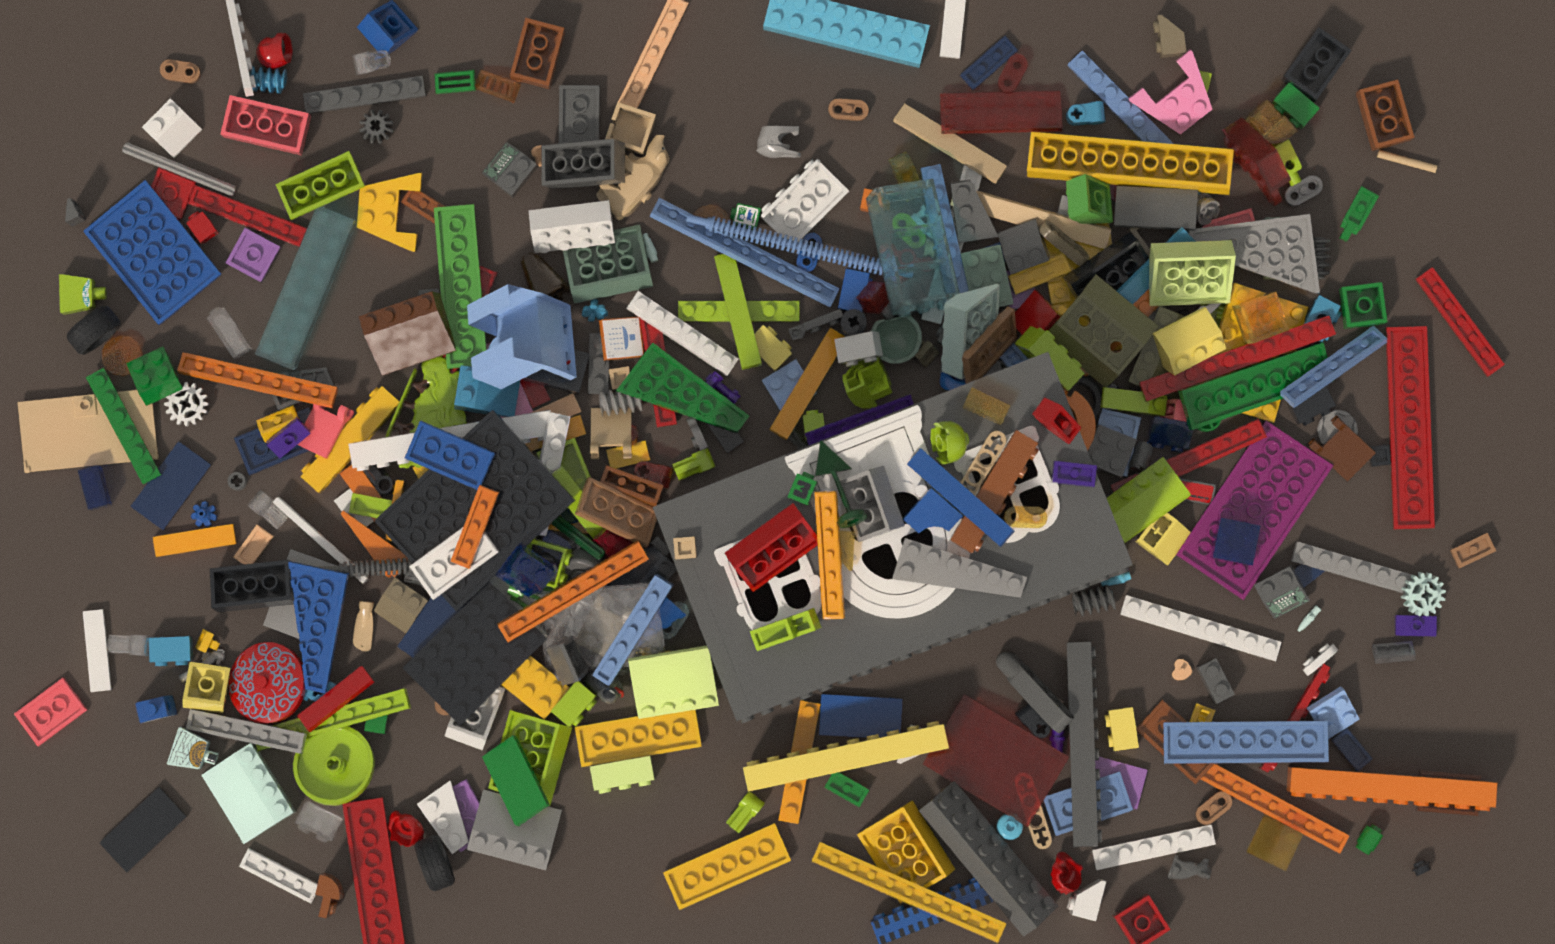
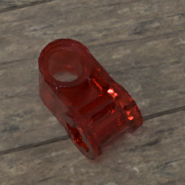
(657, 473)

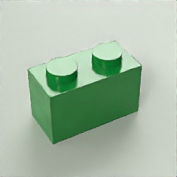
(1295, 106)

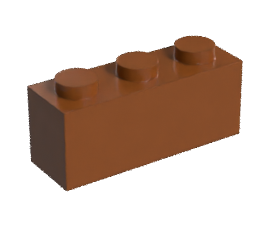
(633, 486)

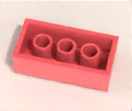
(265, 125)

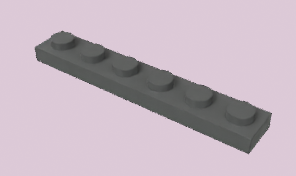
(364, 95)

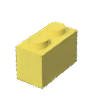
(771, 349)
(1122, 729)

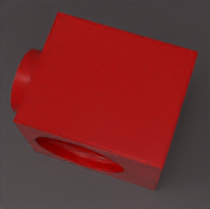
(202, 227)

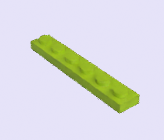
(758, 310)

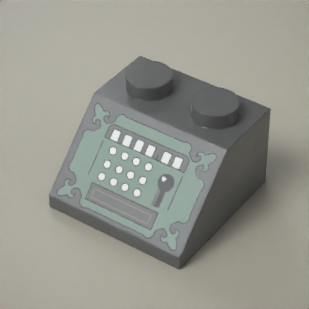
(510, 169)
(1282, 592)

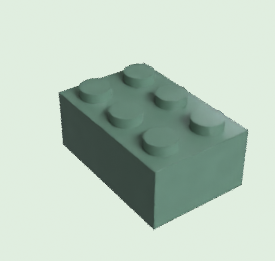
(987, 268)

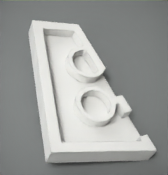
(444, 816)

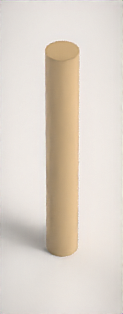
(1407, 161)

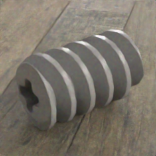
(617, 401)

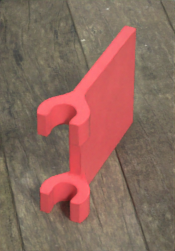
(324, 429)

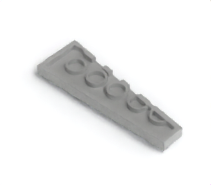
(941, 568)

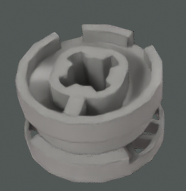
(1206, 208)

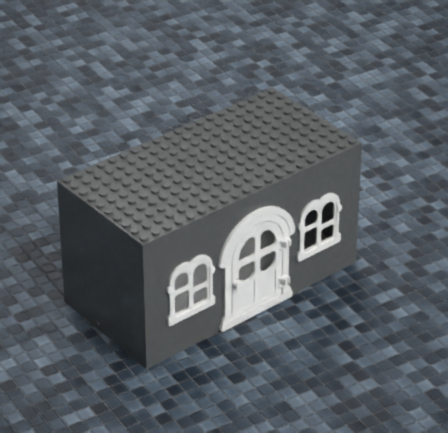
(883, 615)

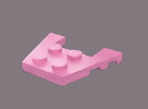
(1183, 104)

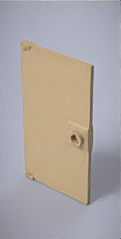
(78, 433)

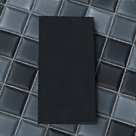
(143, 829)

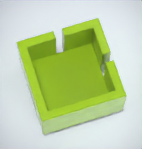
(574, 703)

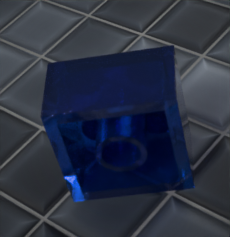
(1235, 541)

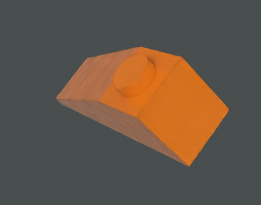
(375, 545)

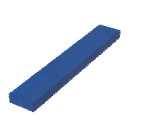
(960, 497)

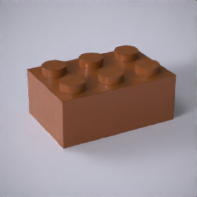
(537, 53)
(1384, 115)

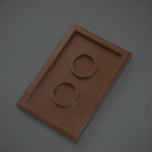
(1451, 810)

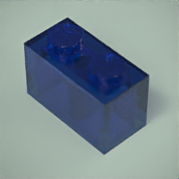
(94, 487)

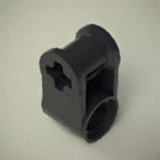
(1030, 719)

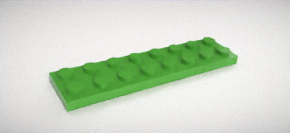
(459, 278)

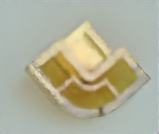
(1270, 123)

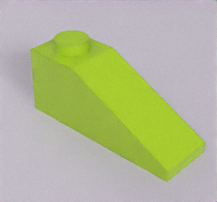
(1132, 402)

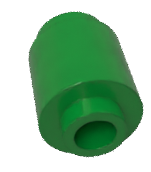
(1369, 839)

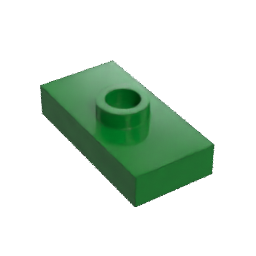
(846, 788)

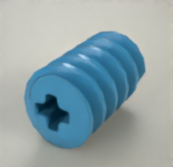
(269, 80)

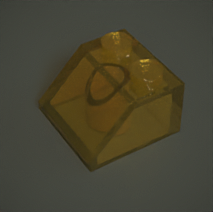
(1274, 843)

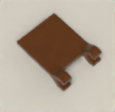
(1344, 450)

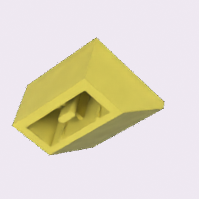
(1163, 538)

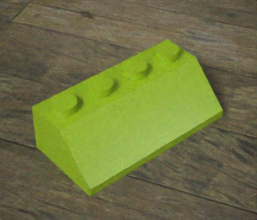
(320, 185)
(1146, 498)

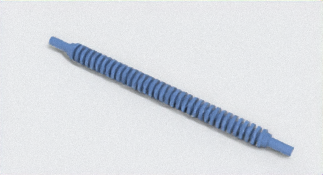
(710, 224)

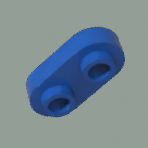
(800, 258)

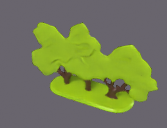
(434, 404)

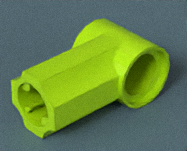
(698, 462)
(747, 808)

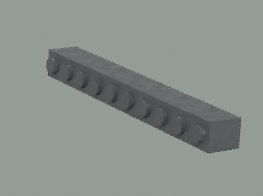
(1082, 744)

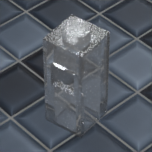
(229, 332)

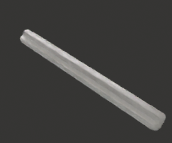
(179, 169)

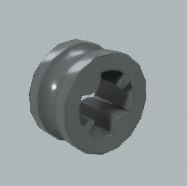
(240, 476)

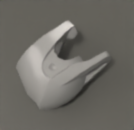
(770, 143)

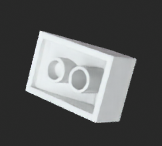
(478, 725)

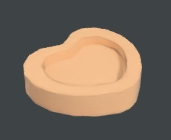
(537, 154)
(1182, 670)

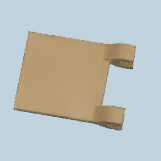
(610, 431)

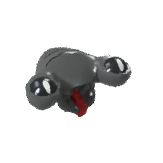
(606, 693)

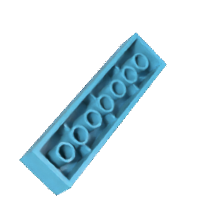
(849, 29)

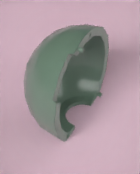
(898, 338)

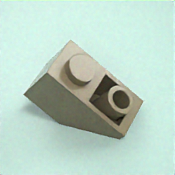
(1170, 38)

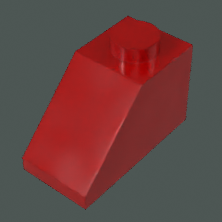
(1057, 420)

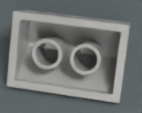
(874, 495)

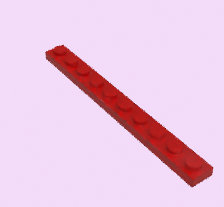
(1238, 358)

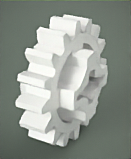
(182, 414)

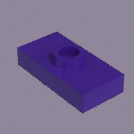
(288, 437)
(1074, 474)
(1415, 625)

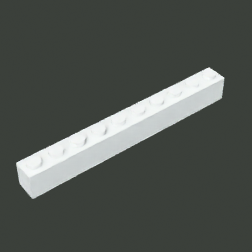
(394, 448)

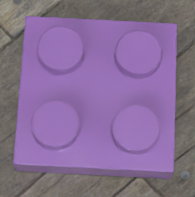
(253, 255)

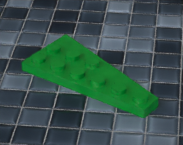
(671, 385)

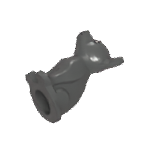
(1183, 870)

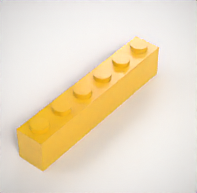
(360, 428)

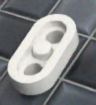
(1314, 663)

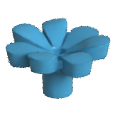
(594, 310)

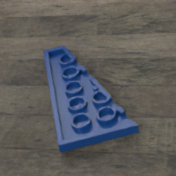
(318, 612)

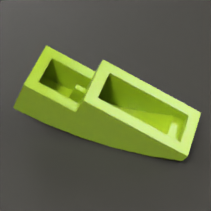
(785, 629)

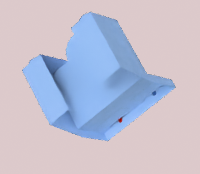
(530, 333)

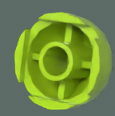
(949, 441)

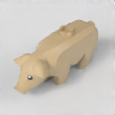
(640, 179)

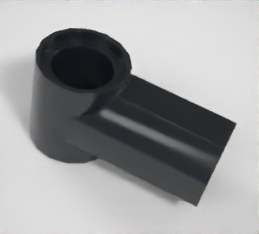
(377, 476)

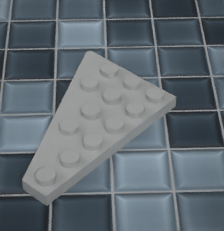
(1271, 248)

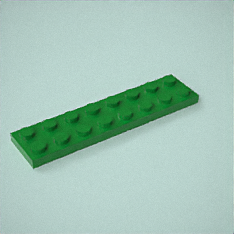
(1247, 387)

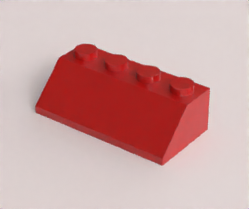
(772, 547)

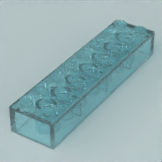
(306, 288)

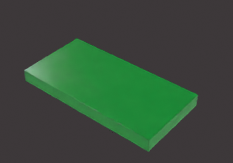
(515, 780)

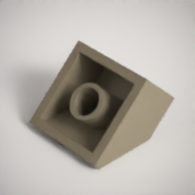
(400, 605)

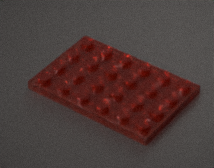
(997, 761)

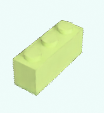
(622, 774)

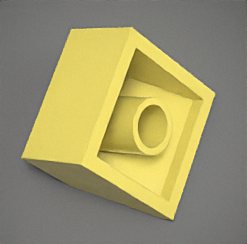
(206, 687)

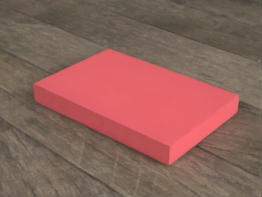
(50, 711)

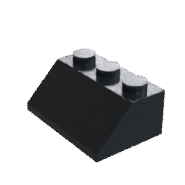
(644, 573)

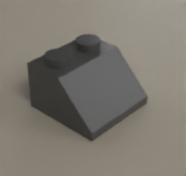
(1023, 246)
(566, 661)

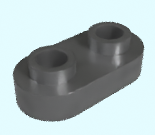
(1303, 191)

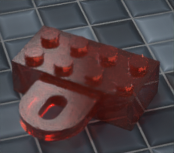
(1257, 158)

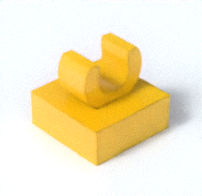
(205, 641)
(1202, 714)

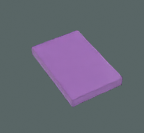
(1132, 777)
(468, 806)

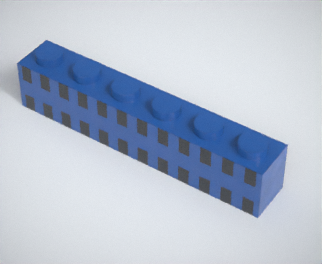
(912, 919)

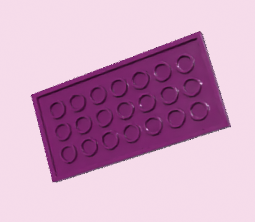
(1264, 489)

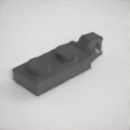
(815, 325)

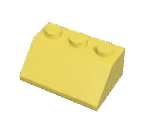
(1188, 341)

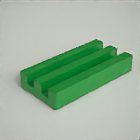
(438, 83)

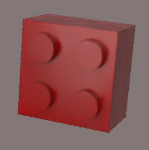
(1141, 921)

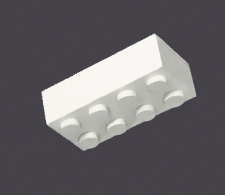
(571, 226)

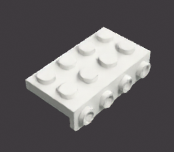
(804, 201)

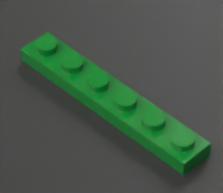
(123, 426)

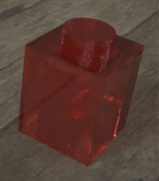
(873, 297)

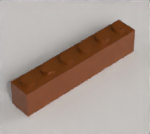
(996, 487)

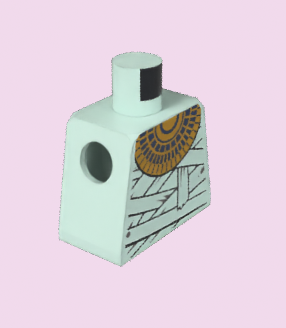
(191, 750)

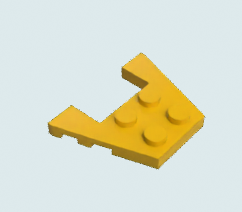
(380, 207)

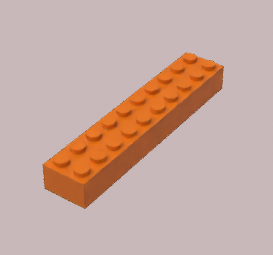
(1392, 787)

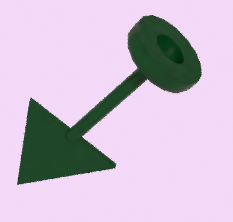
(830, 463)

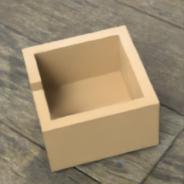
(632, 127)

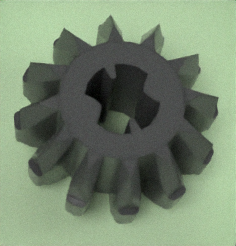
(384, 124)

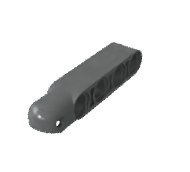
(1034, 691)

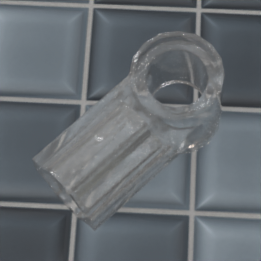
(264, 506)
(129, 644)

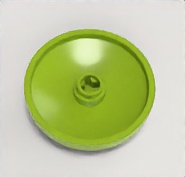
(334, 766)

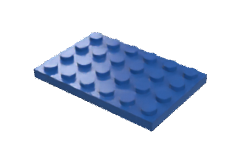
(152, 252)

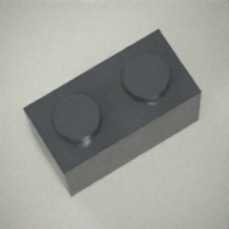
(1215, 681)

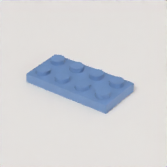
(1113, 803)

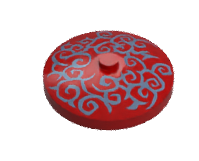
(267, 683)

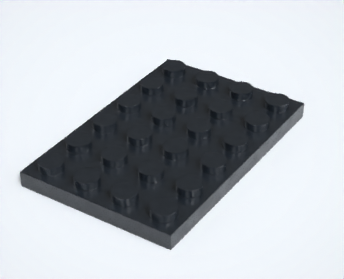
(472, 655)

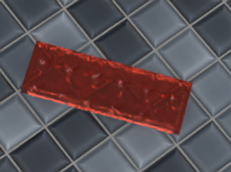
(1000, 112)

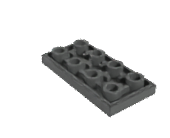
(1156, 208)

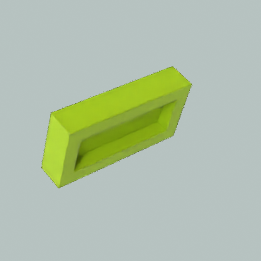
(368, 505)

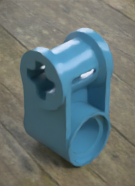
(1090, 113)

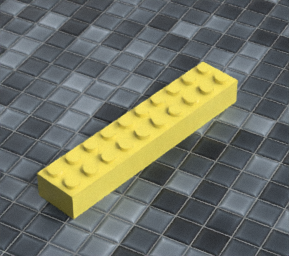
(846, 757)

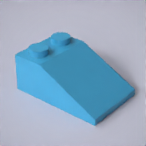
(483, 398)

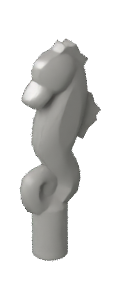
(208, 658)

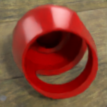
(270, 51)

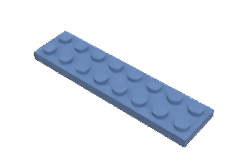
(1245, 742)

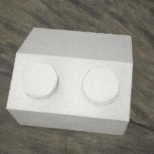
(172, 128)
(1087, 900)

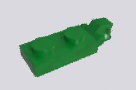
(1357, 212)

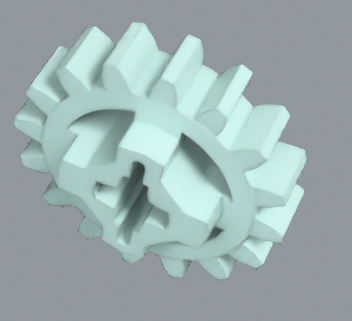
(1420, 586)

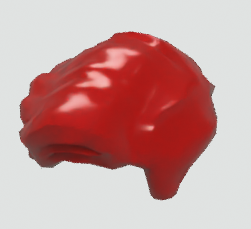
(405, 829)
(1066, 874)

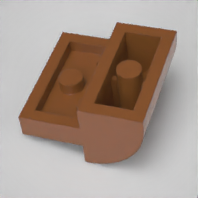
(330, 889)

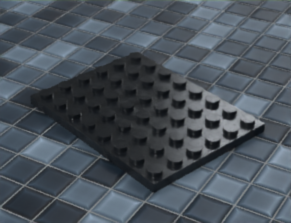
(439, 506)

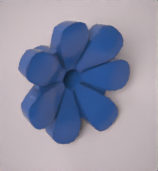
(207, 514)

